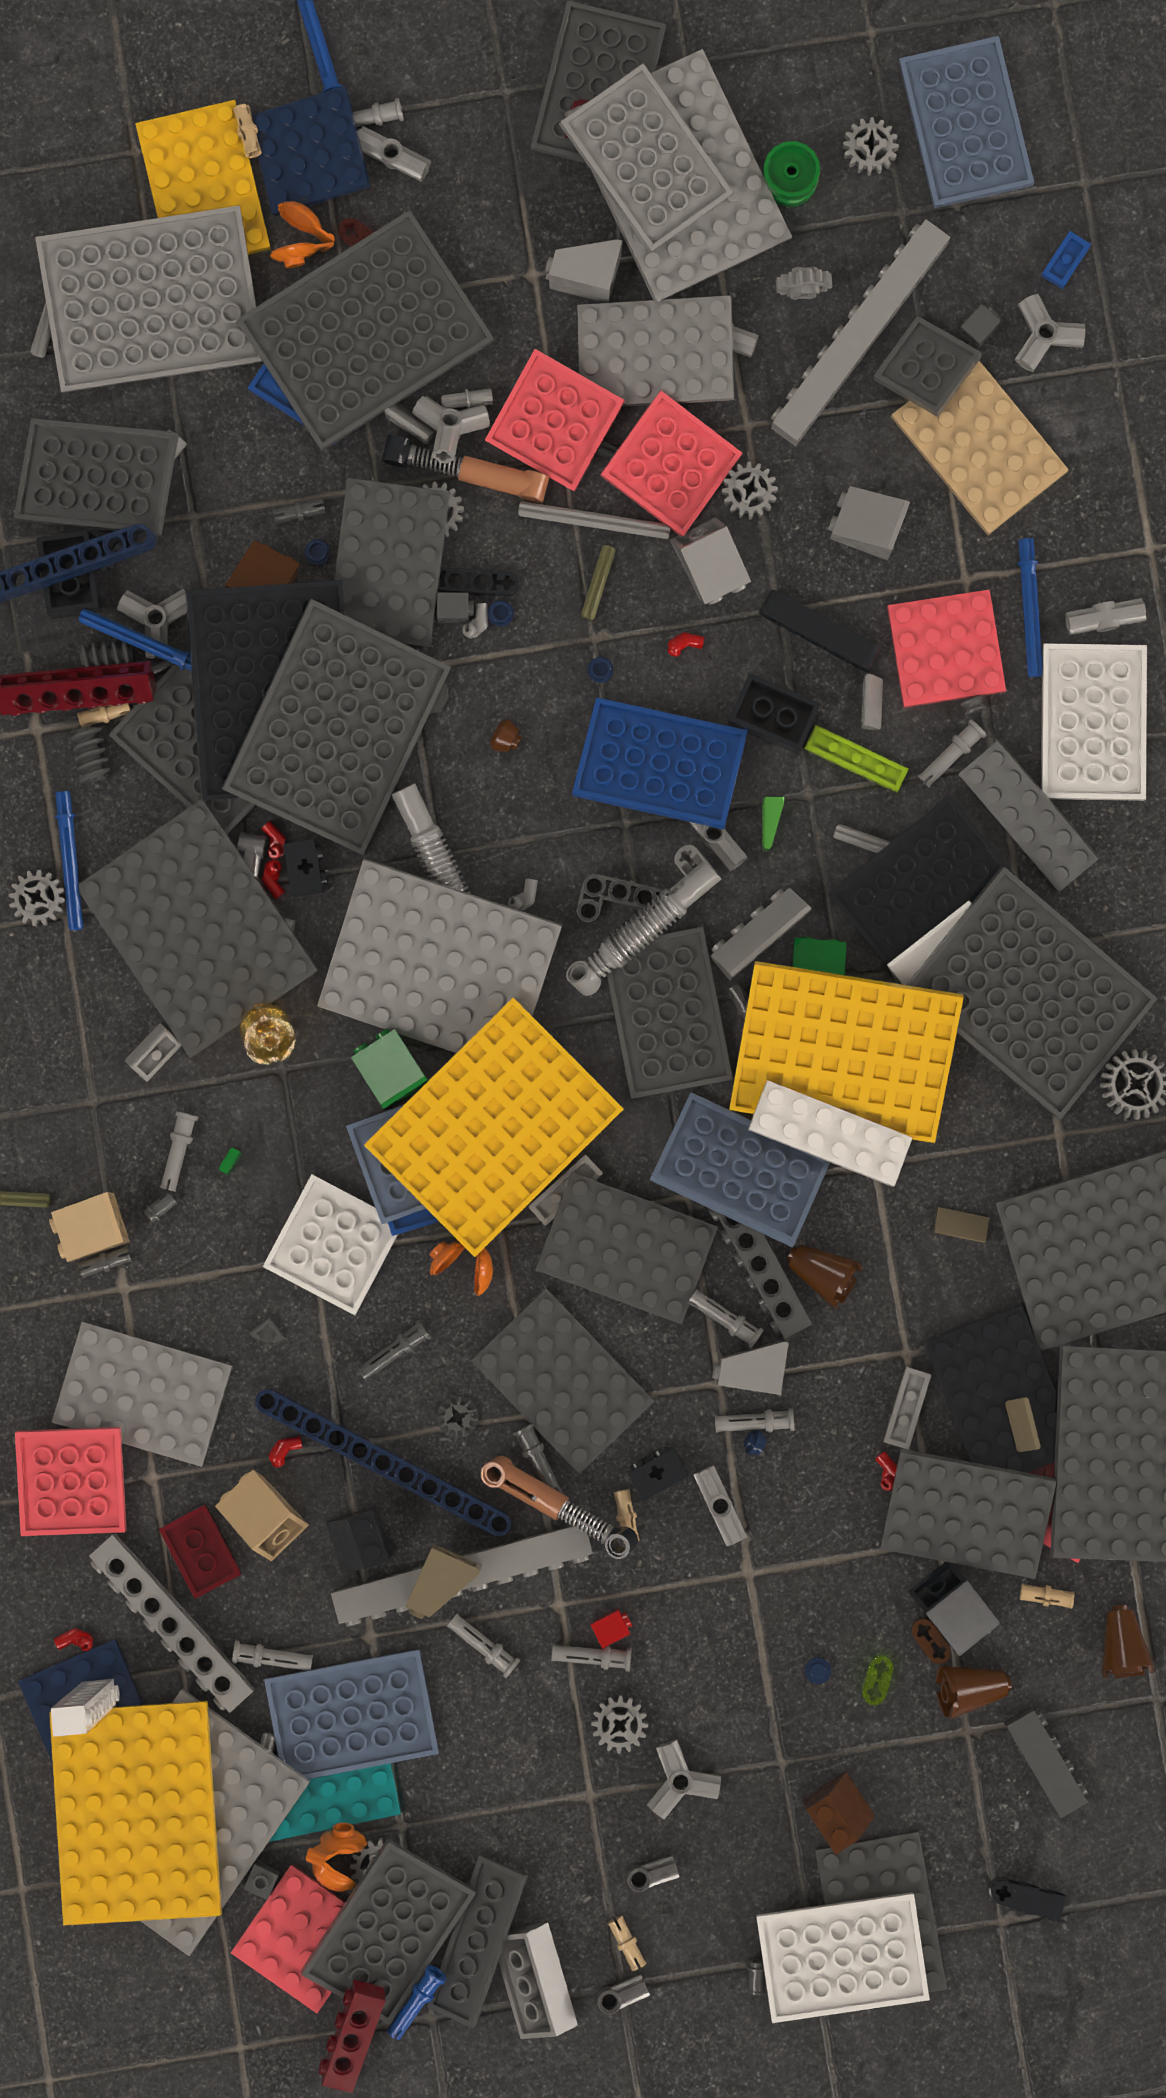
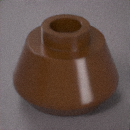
(505, 737)

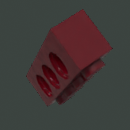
(344, 2073)

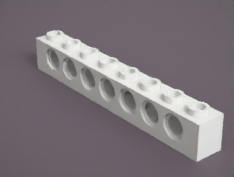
(84, 1707)

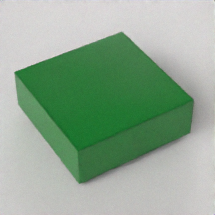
(230, 1160)

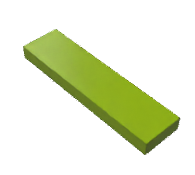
(856, 758)

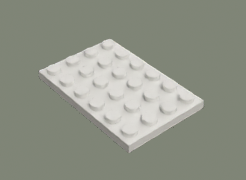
(1094, 721)
(842, 1957)

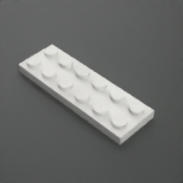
(830, 1133)

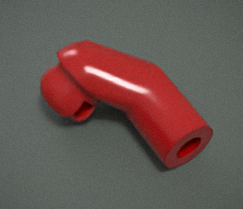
(682, 641)
(276, 840)
(270, 878)
(281, 1448)
(889, 1469)
(76, 1637)

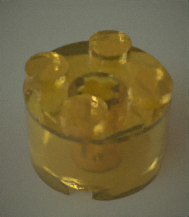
(267, 1034)

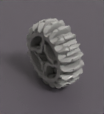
(1117, 1098)

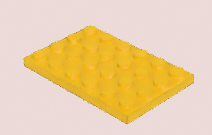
(201, 166)

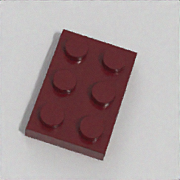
(200, 1551)

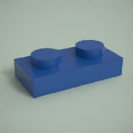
(1066, 260)

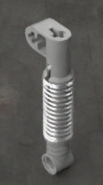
(427, 838)
(669, 904)

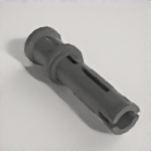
(405, 1343)
(534, 1452)

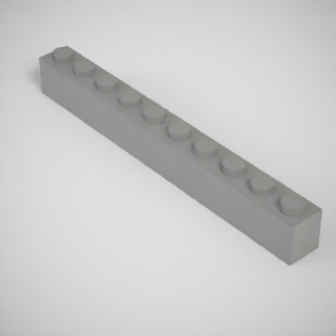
(860, 332)
(497, 1563)

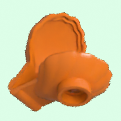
(304, 220)
(445, 1254)
(339, 1840)

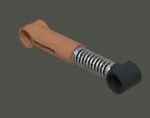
(525, 484)
(556, 1505)

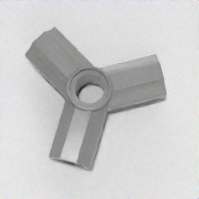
(1036, 346)
(449, 425)
(142, 610)
(674, 1764)

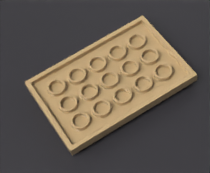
(983, 449)

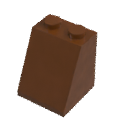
(263, 567)
(839, 1812)

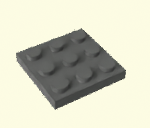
(927, 366)

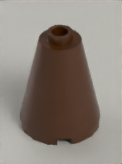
(825, 1272)
(1124, 1645)
(969, 1689)

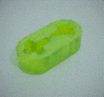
(884, 1680)

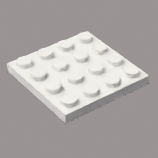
(331, 1245)

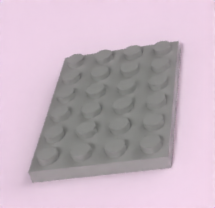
(646, 158)
(658, 347)
(151, 1391)

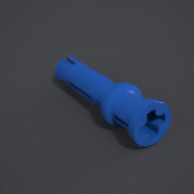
(422, 1993)

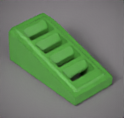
(771, 814)

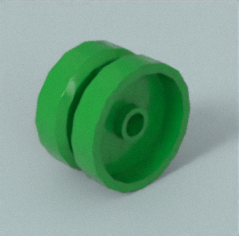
(794, 159)

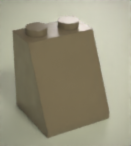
(440, 1580)

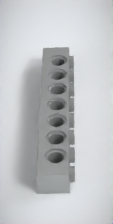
(116, 1548)

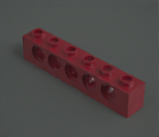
(85, 679)

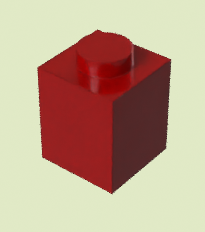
(611, 1627)

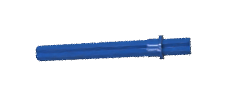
(318, 45)
(1030, 607)
(136, 639)
(69, 860)

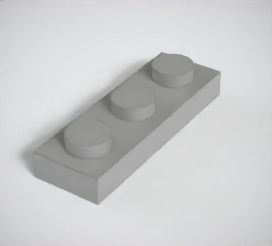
(547, 1203)
(907, 1408)

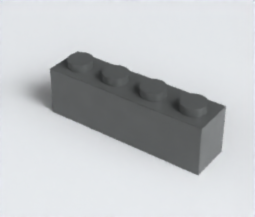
(1046, 1762)

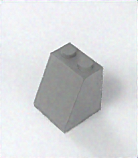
(585, 270)
(868, 521)
(711, 561)
(754, 1369)

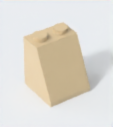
(89, 1227)
(261, 1515)

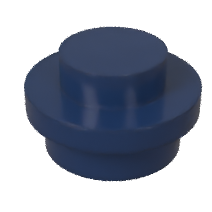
(317, 552)
(500, 613)
(600, 669)
(755, 1442)
(817, 1670)

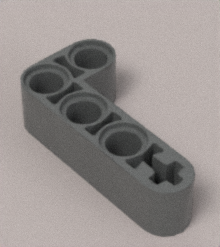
(605, 895)

